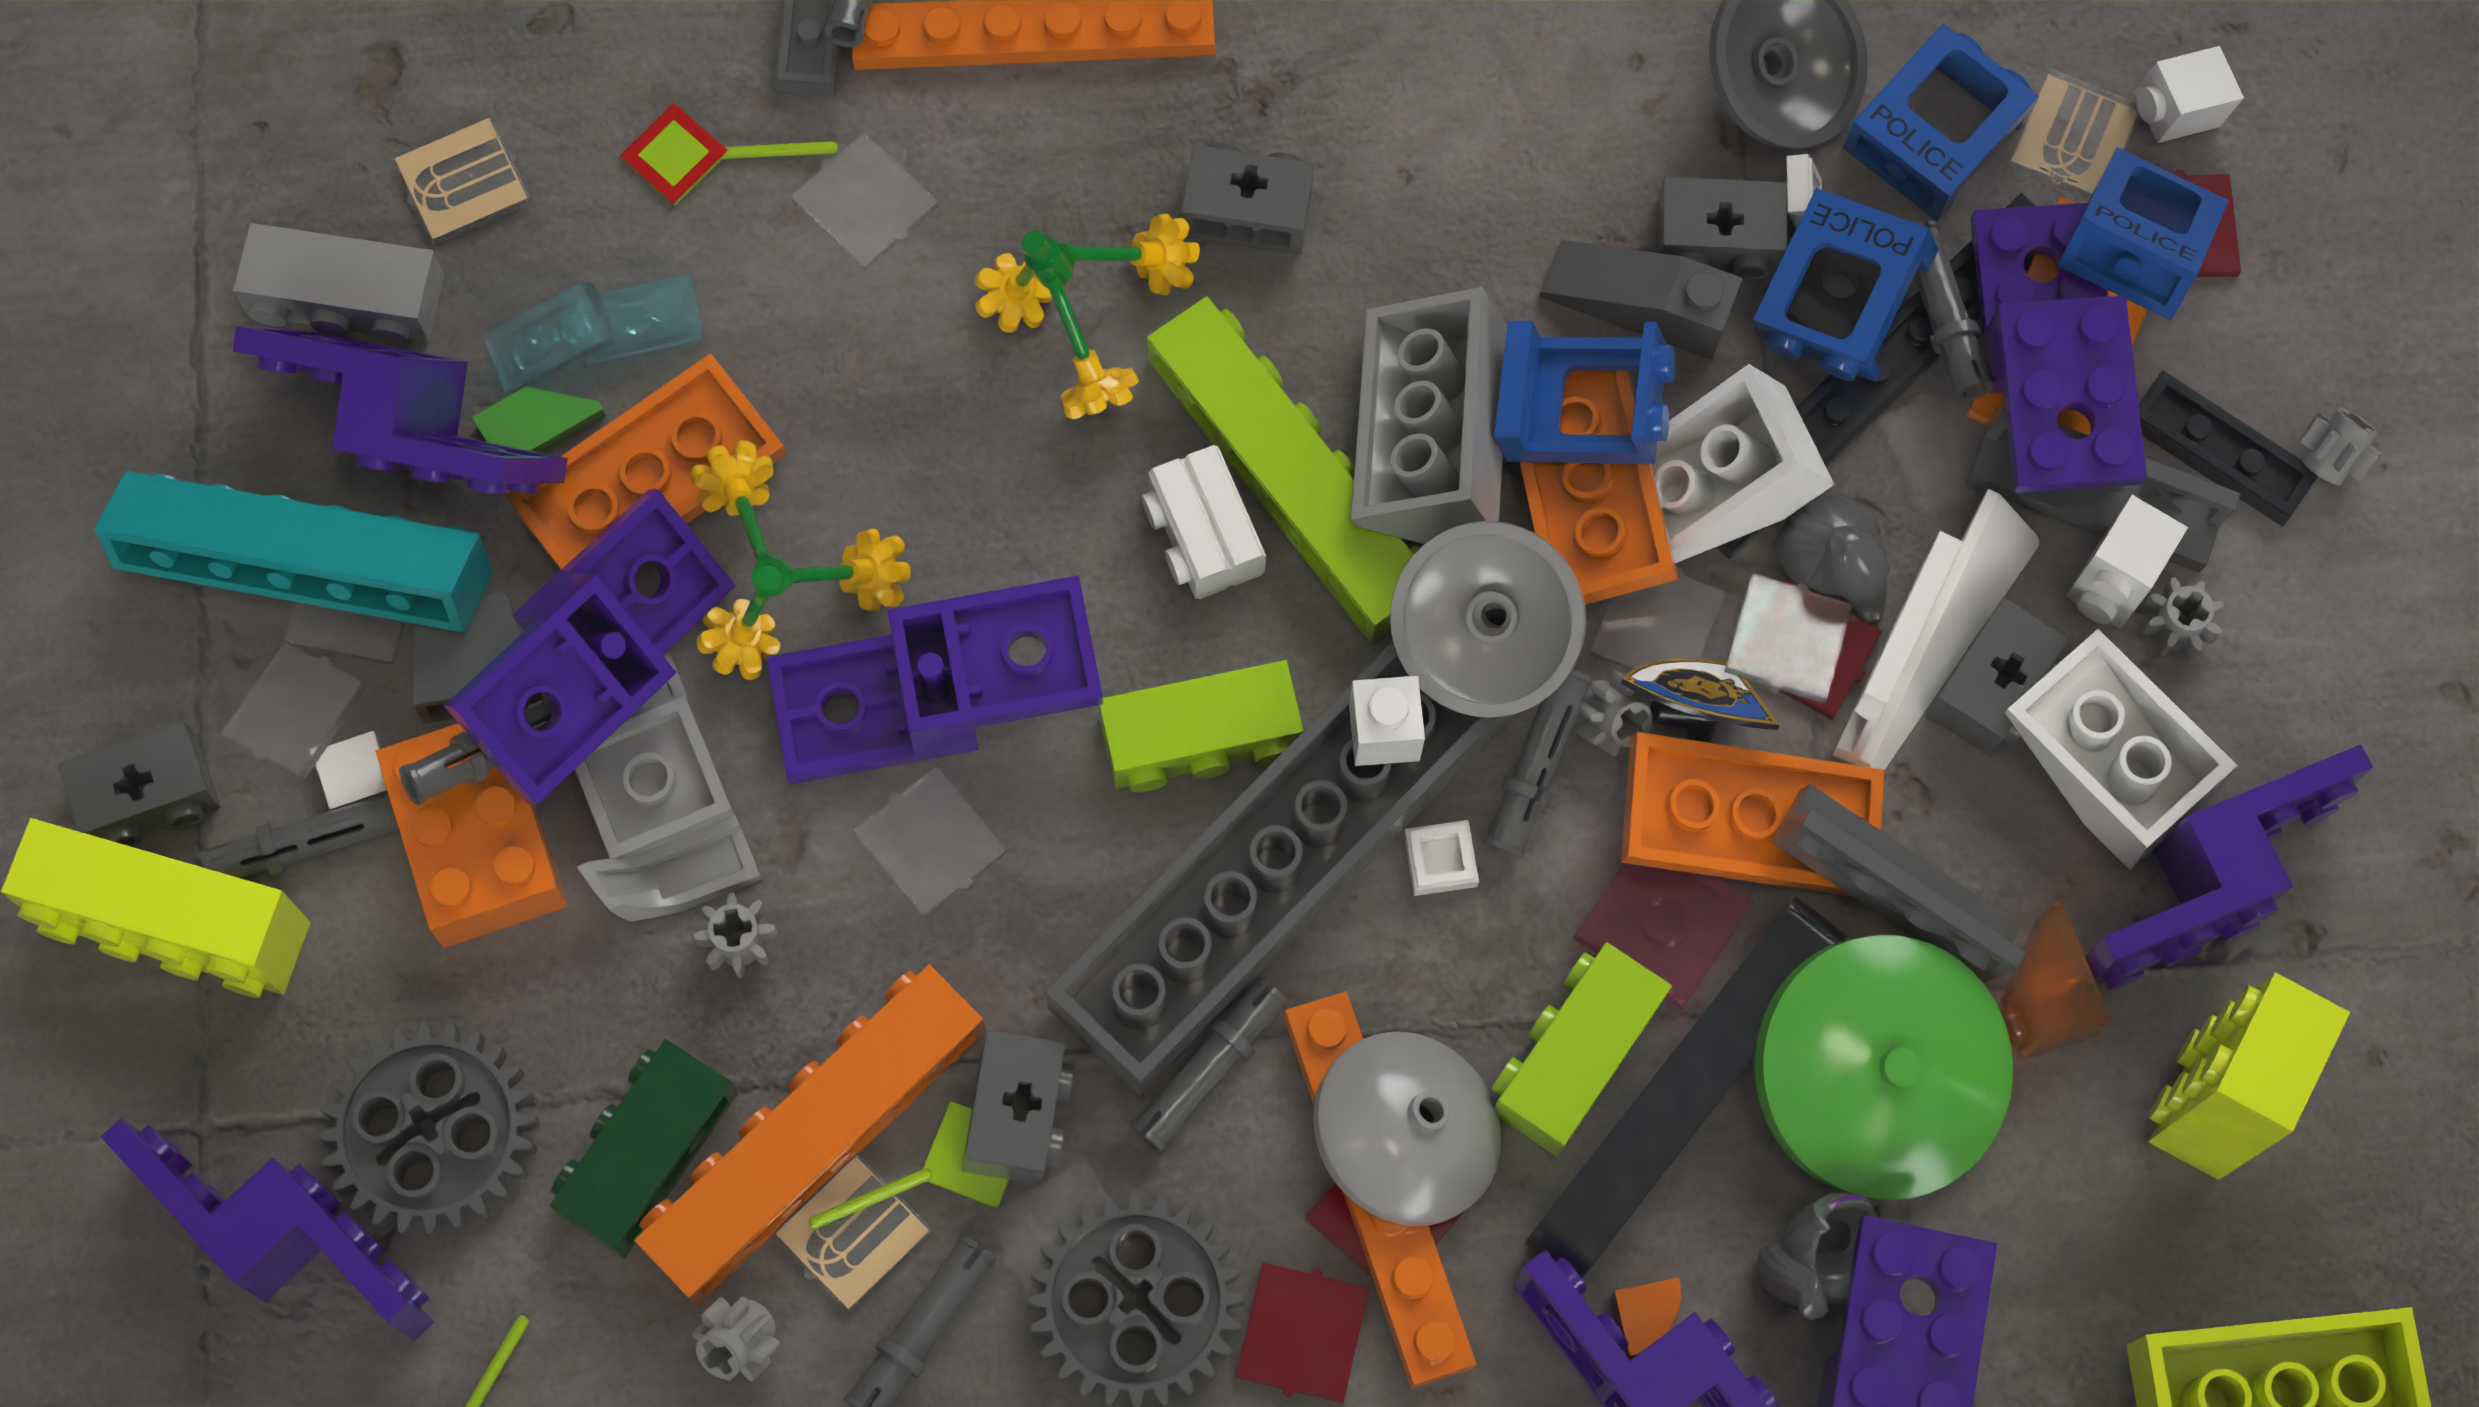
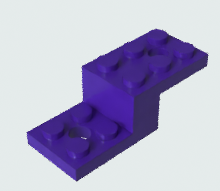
(2056, 352)
(400, 410)
(590, 647)
(934, 680)
(2226, 868)
(270, 1226)
(1902, 1357)
(1672, 1372)

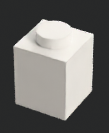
(2188, 94)
(1386, 720)

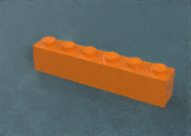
(810, 1134)

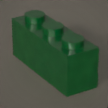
(642, 1146)

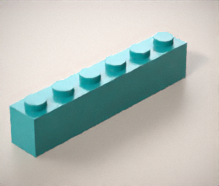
(295, 550)

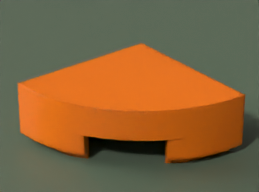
(1646, 1312)

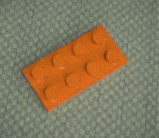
(641, 451)
(1601, 514)
(1721, 805)

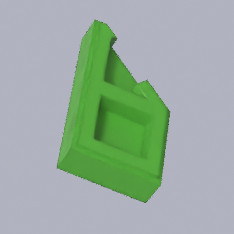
(536, 419)

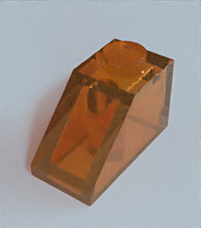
(2053, 991)

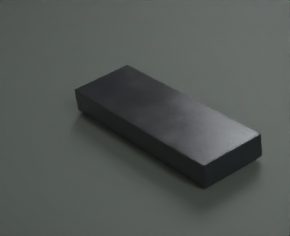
(2224, 448)

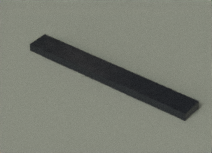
(1845, 409)

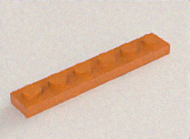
(1032, 32)
(1399, 1256)

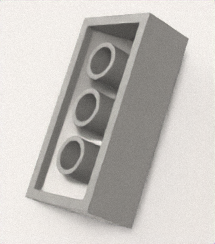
(1429, 416)

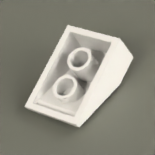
(1735, 464)
(2118, 748)

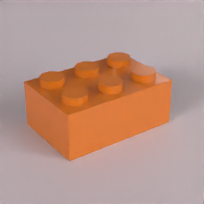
(471, 849)

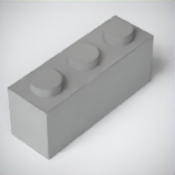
(339, 284)

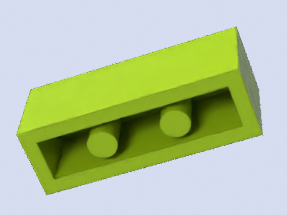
(1200, 726)
(1578, 1047)

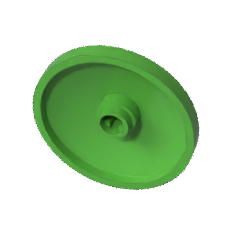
(1883, 1067)

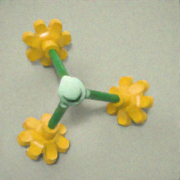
(1048, 266)
(743, 633)

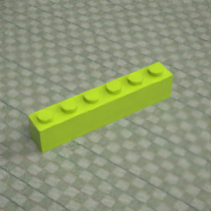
(1280, 458)

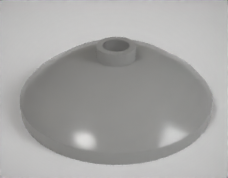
(1452, 645)
(1382, 1145)

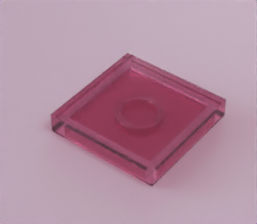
(1666, 923)

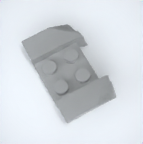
(661, 814)

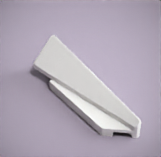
(1935, 627)

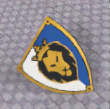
(1698, 696)

